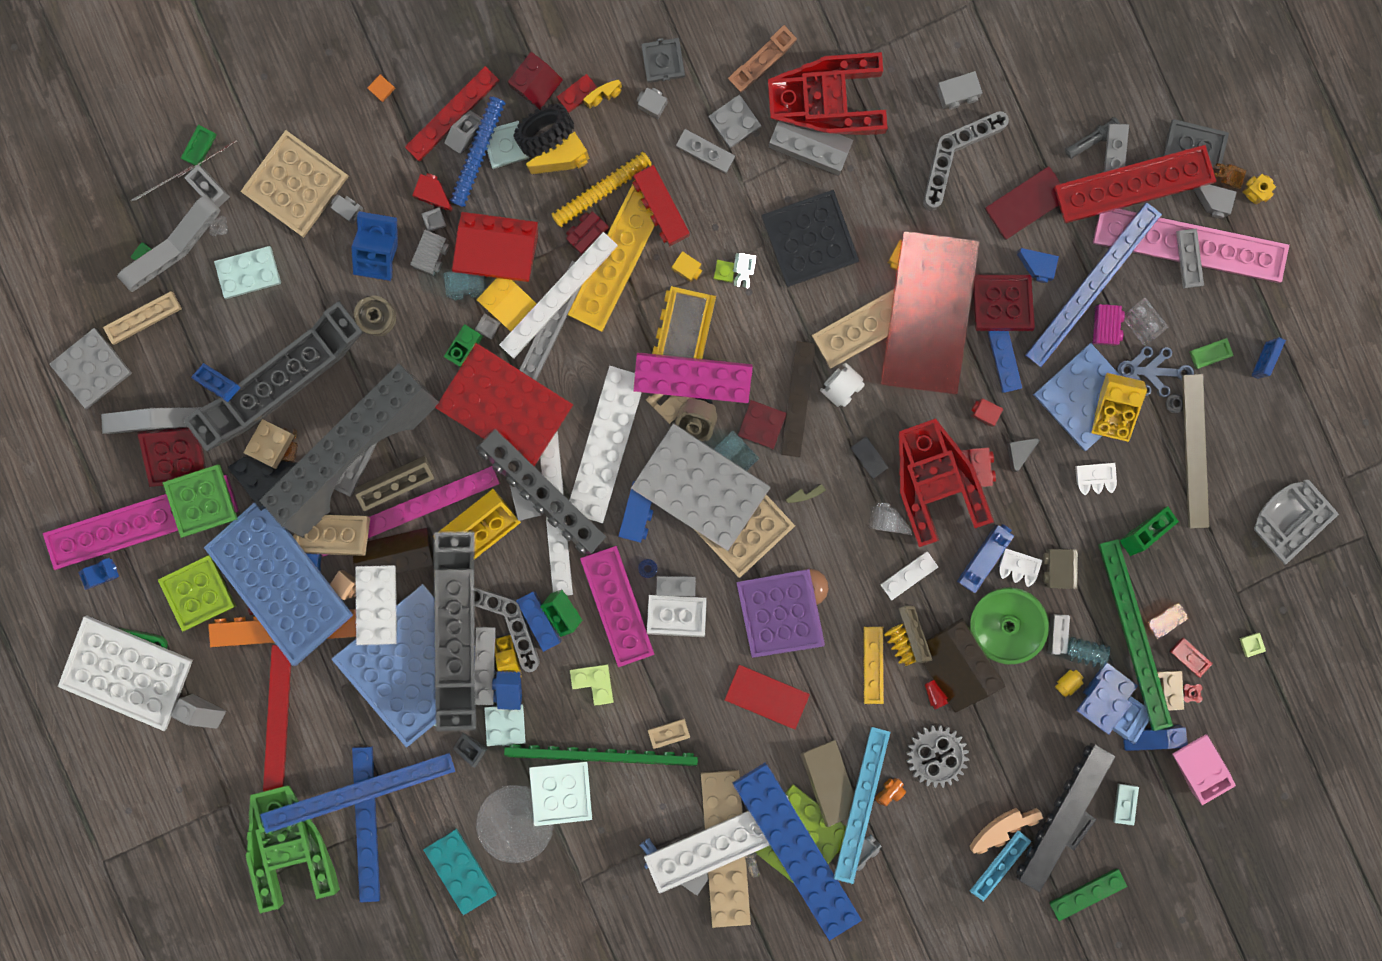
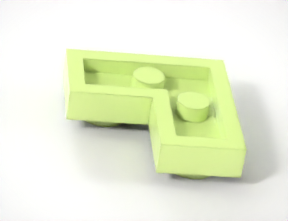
(597, 678)

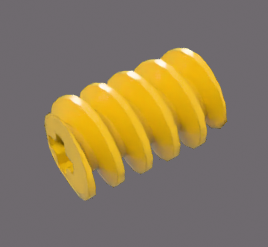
(902, 644)

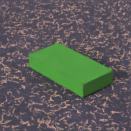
(1211, 353)

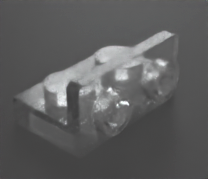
(1145, 321)

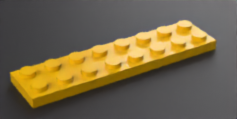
(604, 287)

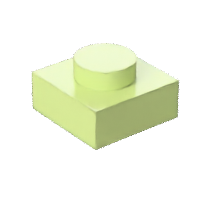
(1252, 644)

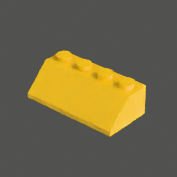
(488, 519)

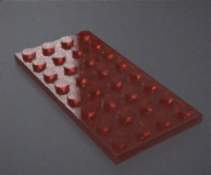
(930, 312)

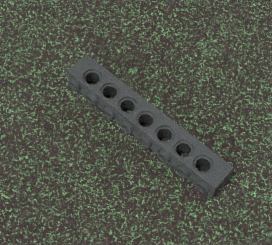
(593, 535)

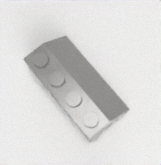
(811, 146)

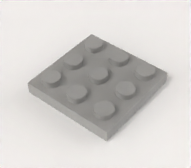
(90, 368)

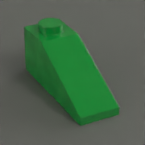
(1149, 531)

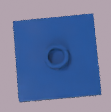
(1268, 358)

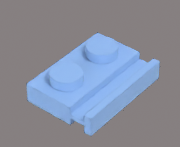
(1133, 721)

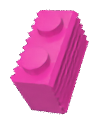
(1108, 325)

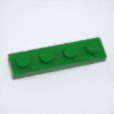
(1088, 894)

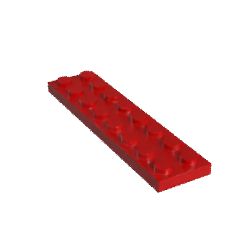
(1135, 184)

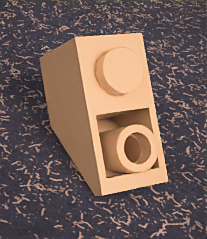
(344, 585)

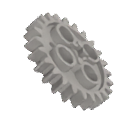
(944, 772)

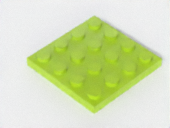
(826, 838)

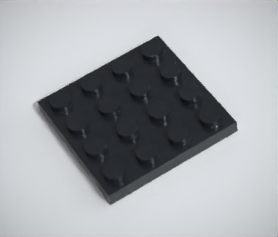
(810, 238)

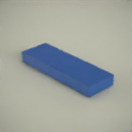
(215, 382)

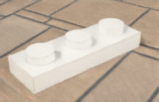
(909, 575)

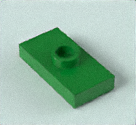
(198, 145)

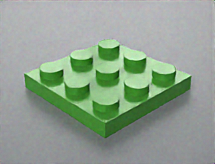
(200, 501)

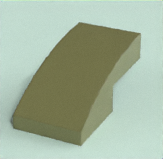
(801, 496)

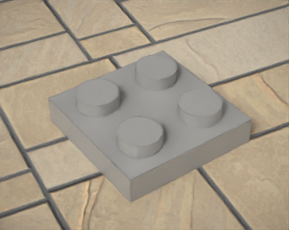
(734, 121)

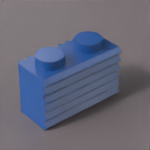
(508, 690)

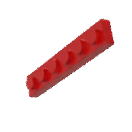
(451, 113)

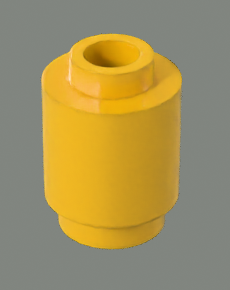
(1069, 683)

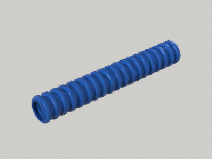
(477, 151)

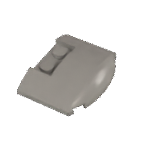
(1293, 519)

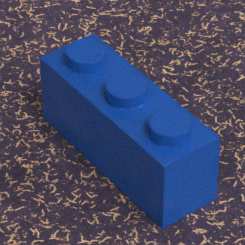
(636, 517)
(538, 622)

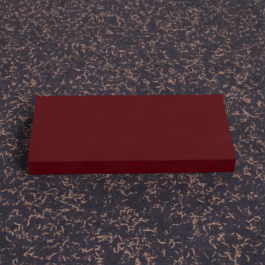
(1024, 203)

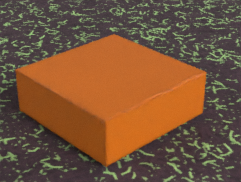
(381, 88)

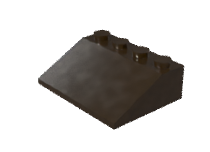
(961, 666)

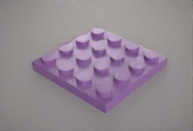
(780, 613)

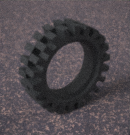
(555, 115)

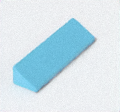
(1000, 865)

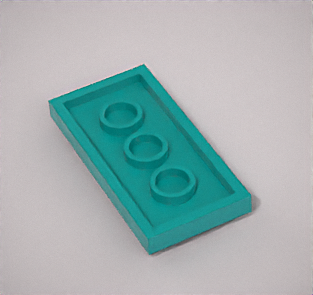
(460, 871)

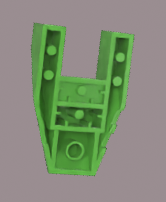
(284, 848)

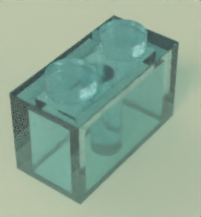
(463, 284)

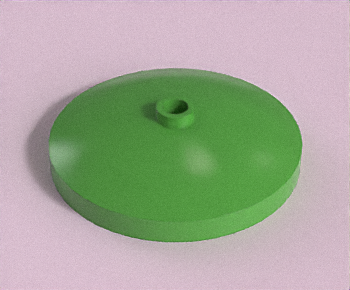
(1005, 642)

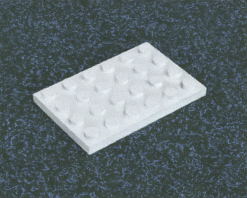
(125, 673)

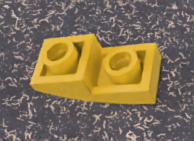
(607, 90)

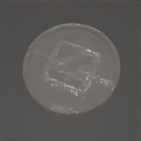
(508, 827)

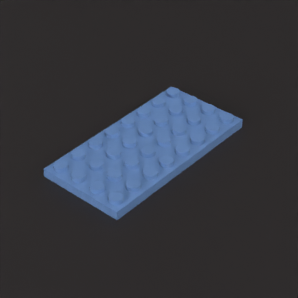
(278, 583)

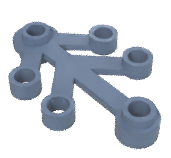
(1151, 371)

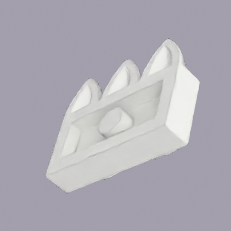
(1097, 476)
(1019, 565)

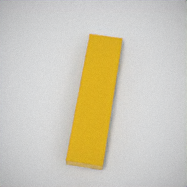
(873, 665)

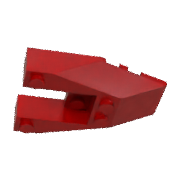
(817, 95)
(933, 470)

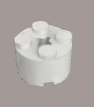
(842, 385)

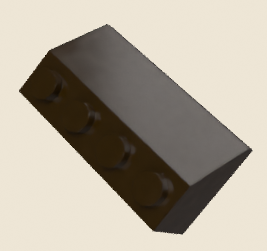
(403, 550)

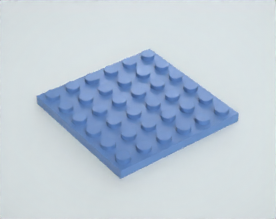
(399, 676)

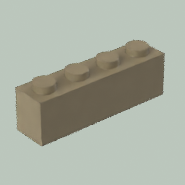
(394, 483)

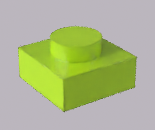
(724, 271)

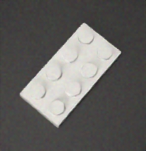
(376, 605)

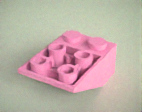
(1203, 769)

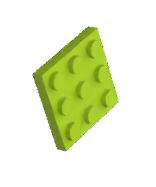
(196, 593)

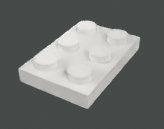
(676, 616)

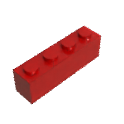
(661, 206)

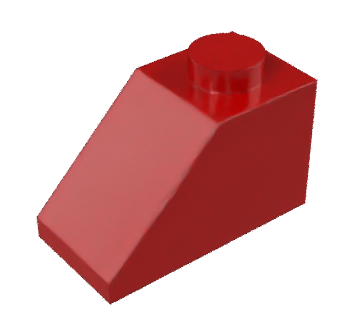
(431, 192)

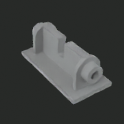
(869, 849)

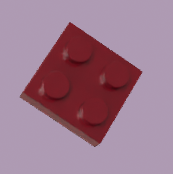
(762, 424)

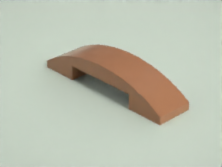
(763, 59)

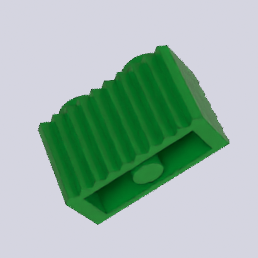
(561, 613)

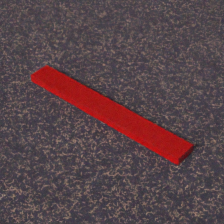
(277, 720)

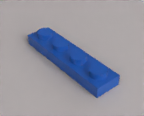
(1005, 360)

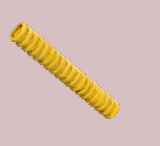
(601, 189)

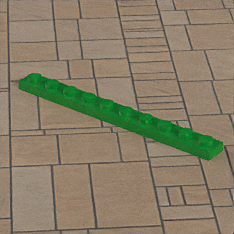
(1135, 635)
(592, 754)

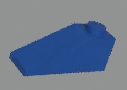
(1161, 739)

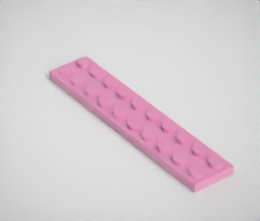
(1218, 248)

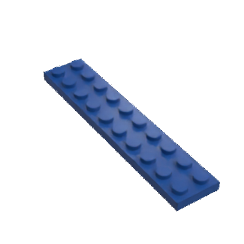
(797, 851)

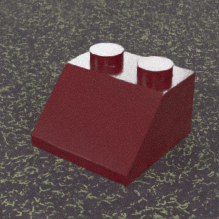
(535, 80)

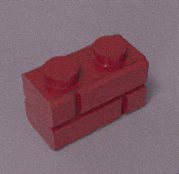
(586, 232)

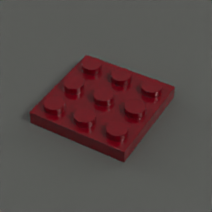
(1003, 303)
(170, 454)

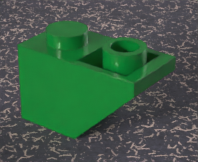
(463, 345)

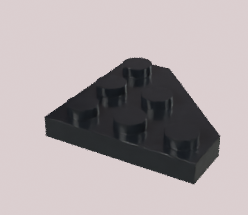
(258, 477)

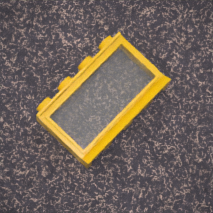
(684, 323)

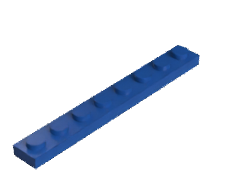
(366, 829)

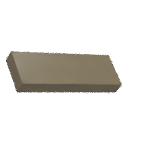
(915, 634)

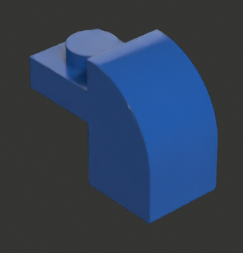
(98, 573)

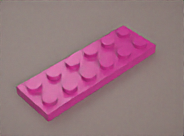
(692, 377)
(617, 606)

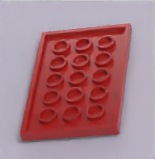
(500, 397)

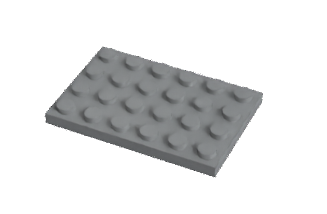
(700, 487)

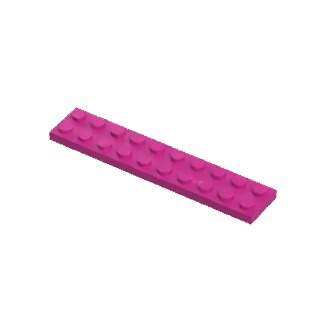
(114, 531)

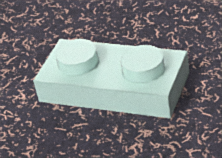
(1125, 804)

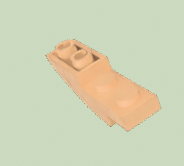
(996, 831)

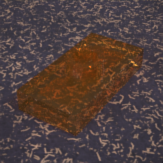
(1167, 620)

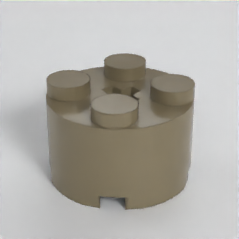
(375, 305)
(697, 418)

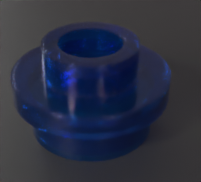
(643, 573)

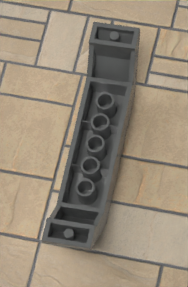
(276, 379)
(454, 631)

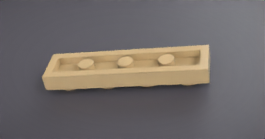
(142, 318)

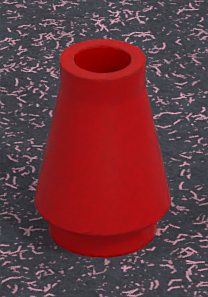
(936, 695)

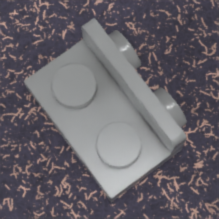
(1058, 634)

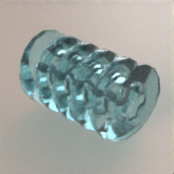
(1088, 651)

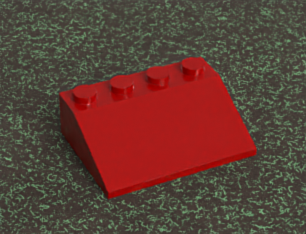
(495, 246)

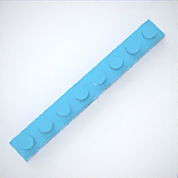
(861, 805)

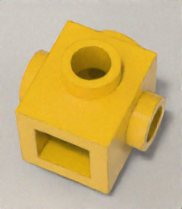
(1259, 188)

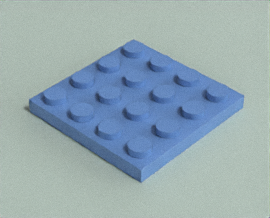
(1074, 394)

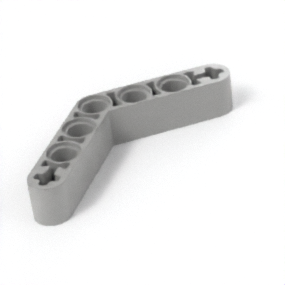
(957, 144)
(173, 248)
(145, 420)
(510, 618)

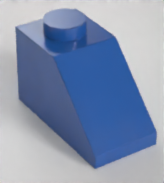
(1039, 264)

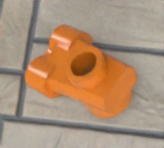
(893, 790)

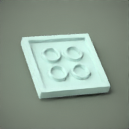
(560, 793)

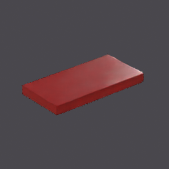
(767, 696)

